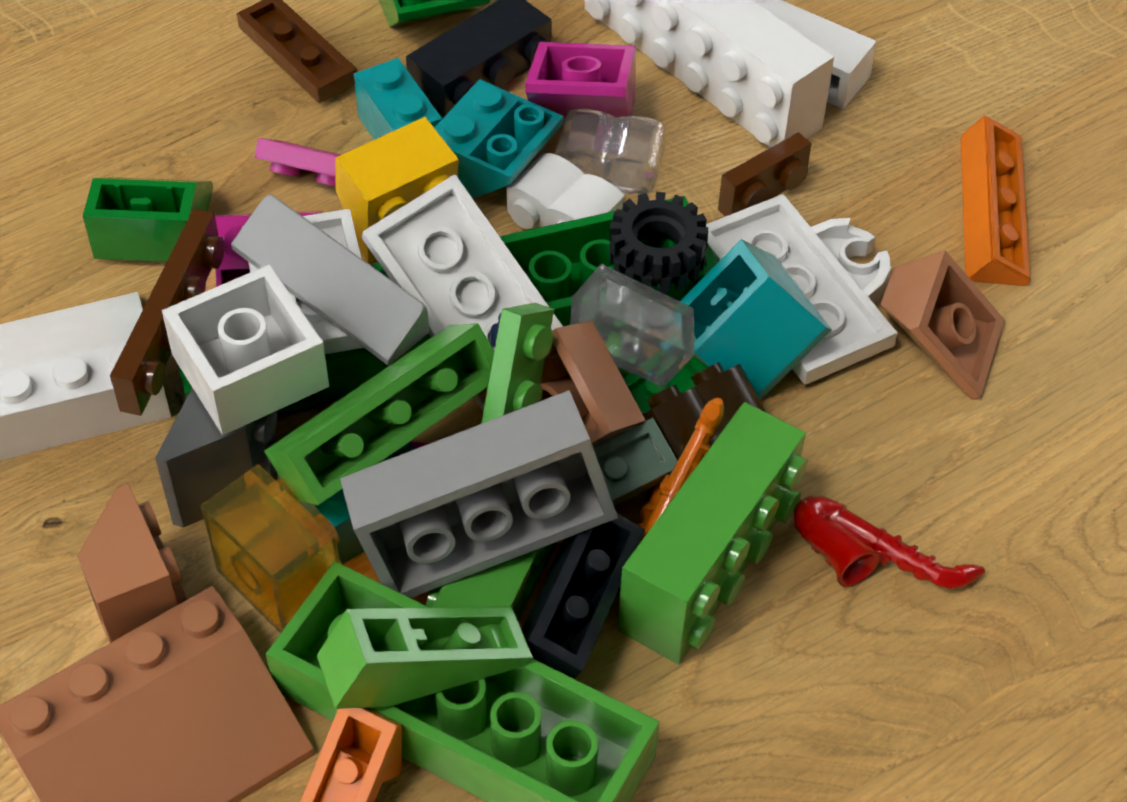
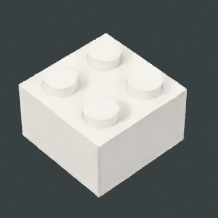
(246, 349)

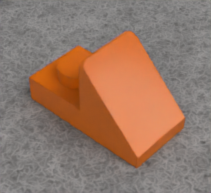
(356, 757)

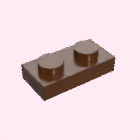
(765, 175)

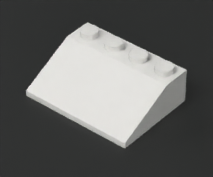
(59, 376)

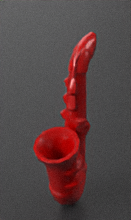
(858, 546)

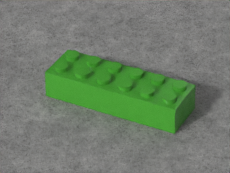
(498, 737)

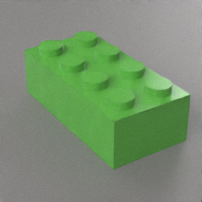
(711, 534)

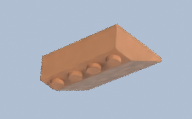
(158, 716)

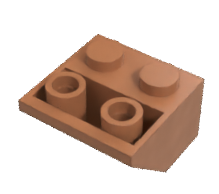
(128, 566)

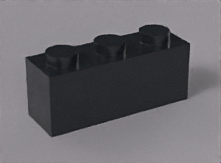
(487, 46)
(579, 595)

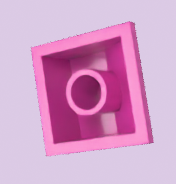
(583, 78)

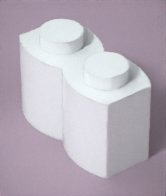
(558, 192)

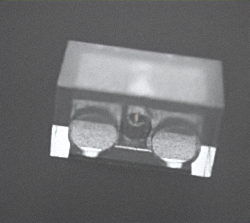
(638, 324)

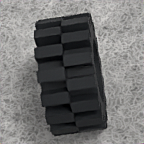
(662, 220)

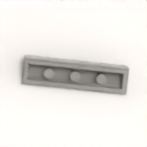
(333, 280)

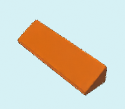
(994, 205)

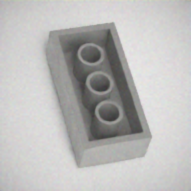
(479, 497)

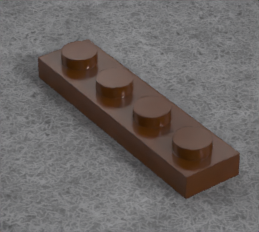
(144, 357)

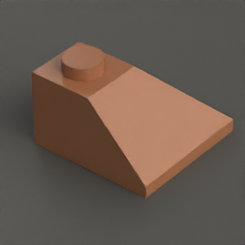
(945, 318)

